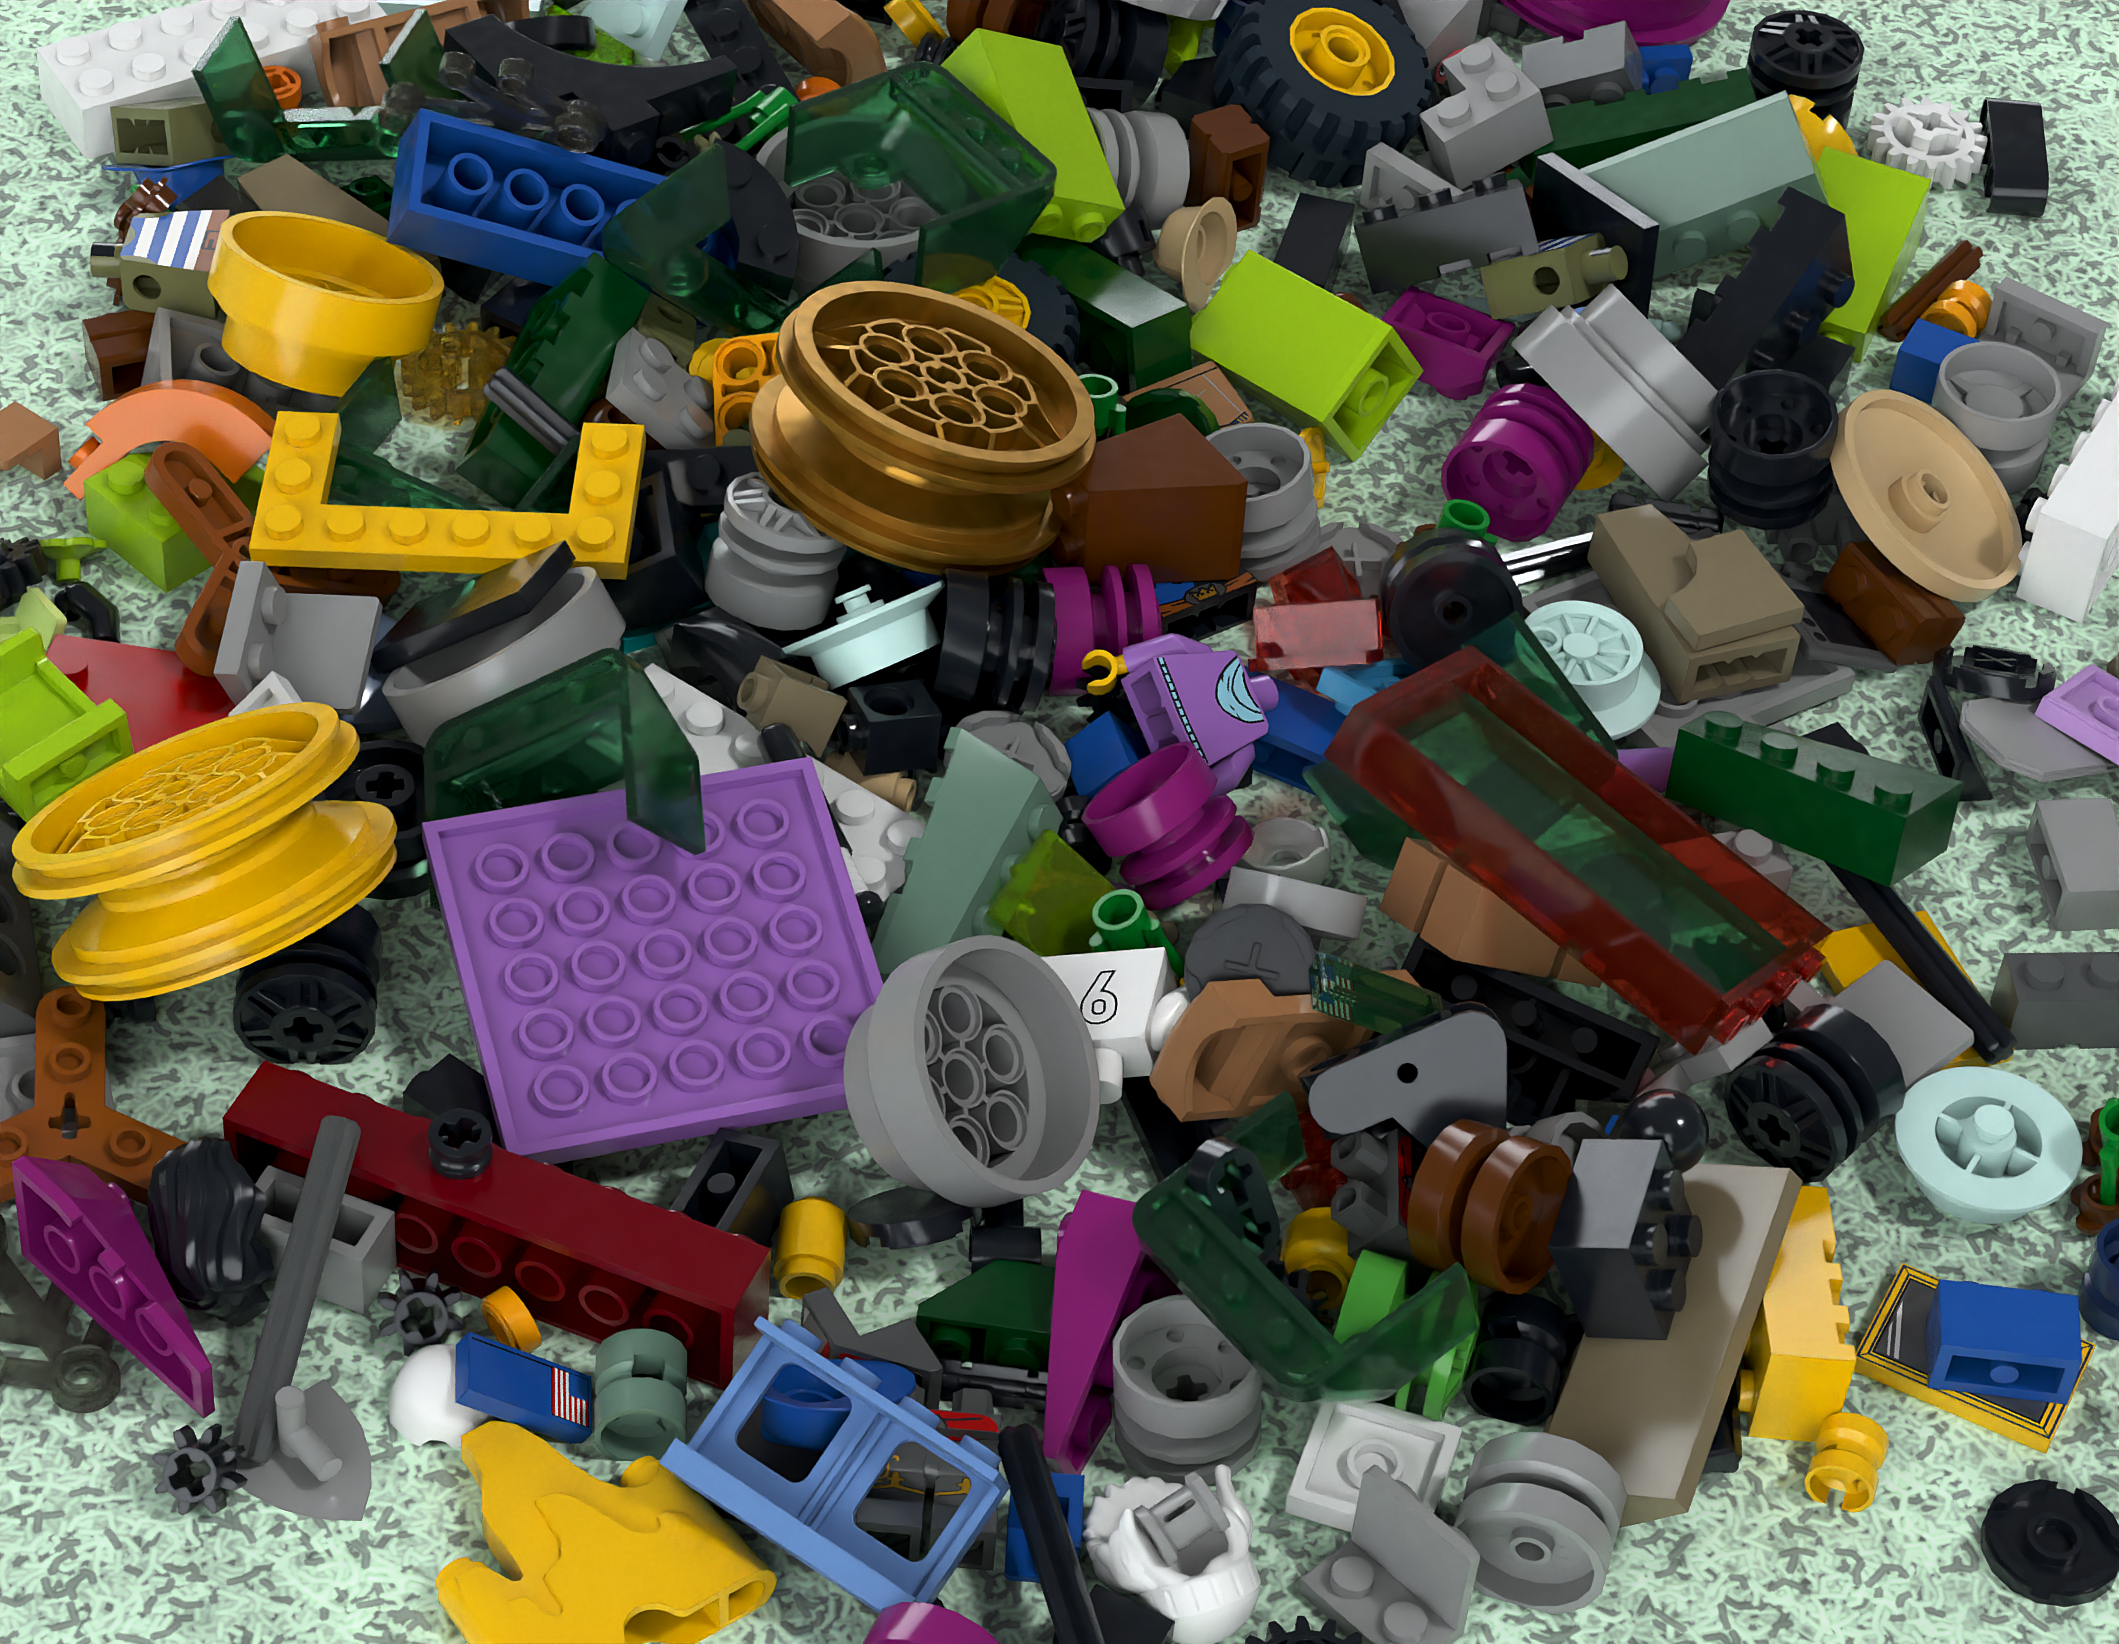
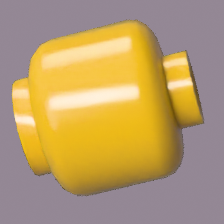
(1320, 1247)

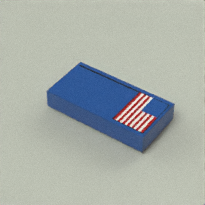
(523, 1389)

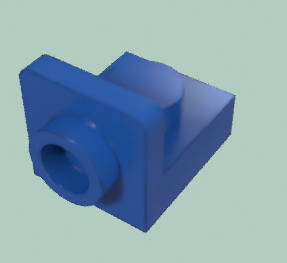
(1664, 67)

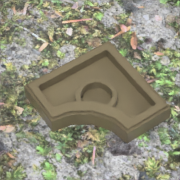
(1730, 593)

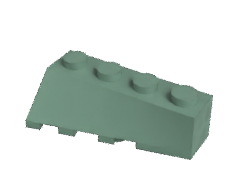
(979, 826)

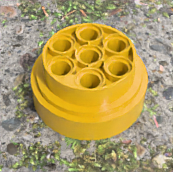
(318, 298)

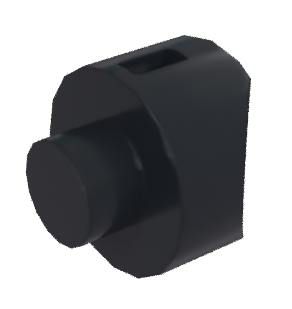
(1126, 240)

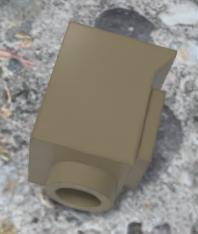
(791, 697)

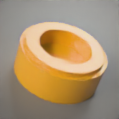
(510, 1320)

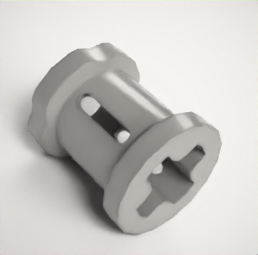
(1181, 1518)

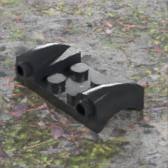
(733, 647)

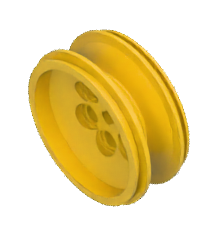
(205, 852)

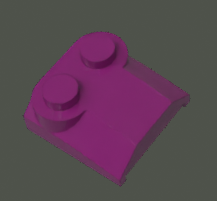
(1449, 341)

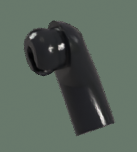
(85, 601)

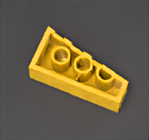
(1797, 1347)

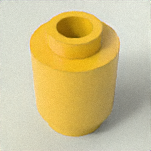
(810, 1247)

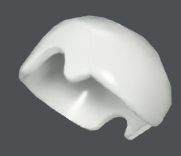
(1289, 849)
(424, 1399)

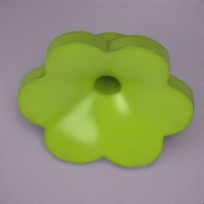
(68, 554)

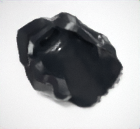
(206, 1230)

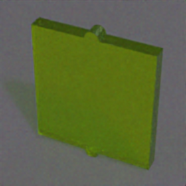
(1050, 899)

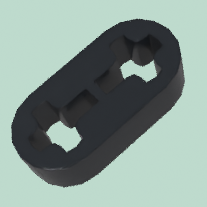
(1246, 1194)

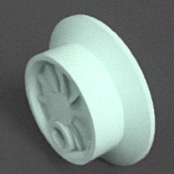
(871, 635)
(1602, 661)
(1987, 1143)

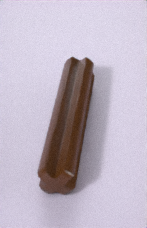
(1952, 267)

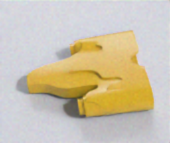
(594, 1555)

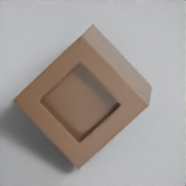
(28, 442)

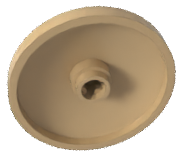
(1926, 496)

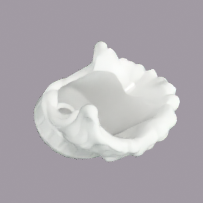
(1211, 1584)

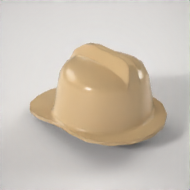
(1197, 248)

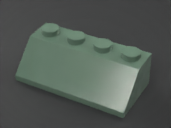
(1715, 180)

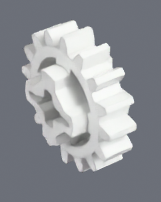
(1927, 141)

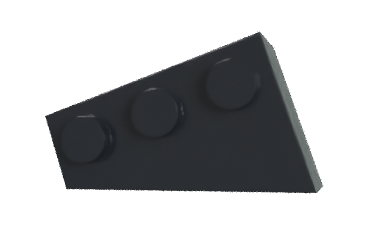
(1445, 233)

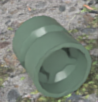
(640, 1394)

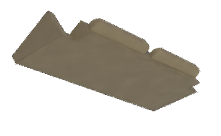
(1661, 1401)

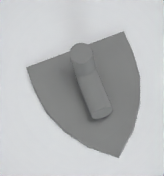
(317, 1460)

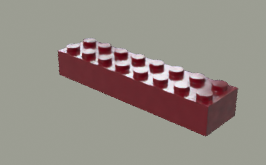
(562, 1243)

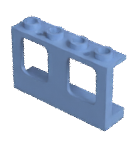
(818, 1514)

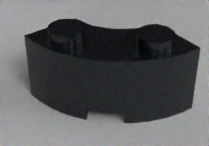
(760, 224)

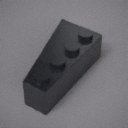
(1780, 296)

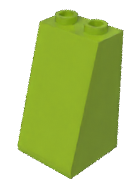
(1039, 98)
(1884, 231)
(1304, 353)

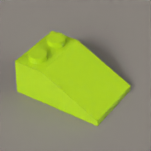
(140, 527)

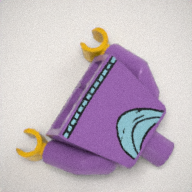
(1195, 696)

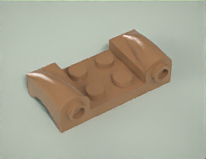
(822, 37)
(350, 55)
(1245, 1047)

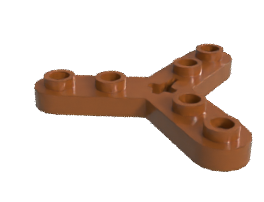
(222, 532)
(72, 1075)

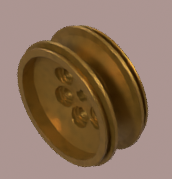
(920, 428)

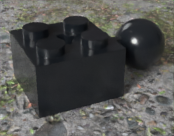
(1626, 1220)

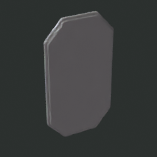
(2026, 743)

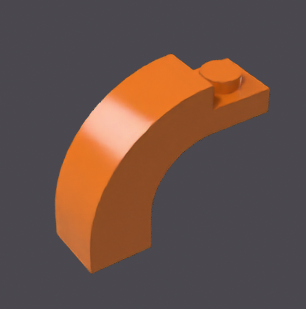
(202, 414)

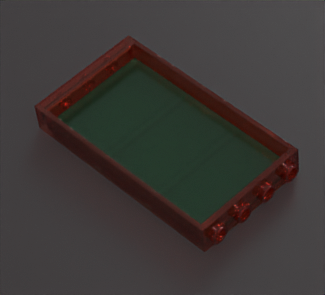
(1581, 848)

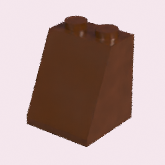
(1154, 501)

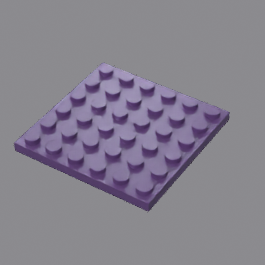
(650, 986)

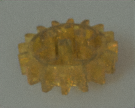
(436, 371)

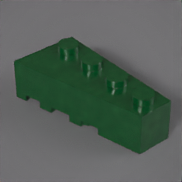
(1594, 133)
(1125, 322)
(563, 358)
(1814, 796)

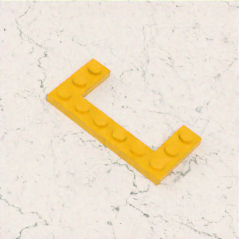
(301, 530)

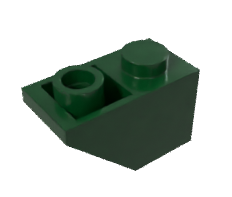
(993, 1316)

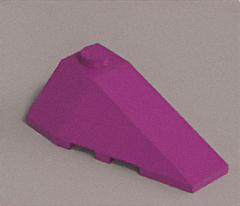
(98, 1255)
(1096, 1286)

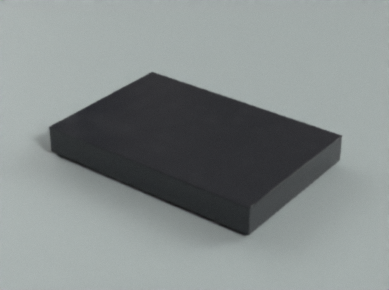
(1574, 204)
(472, 607)

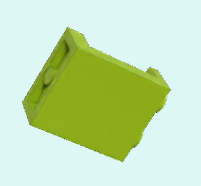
(50, 728)

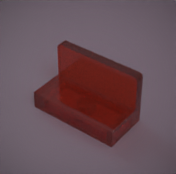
(1317, 635)

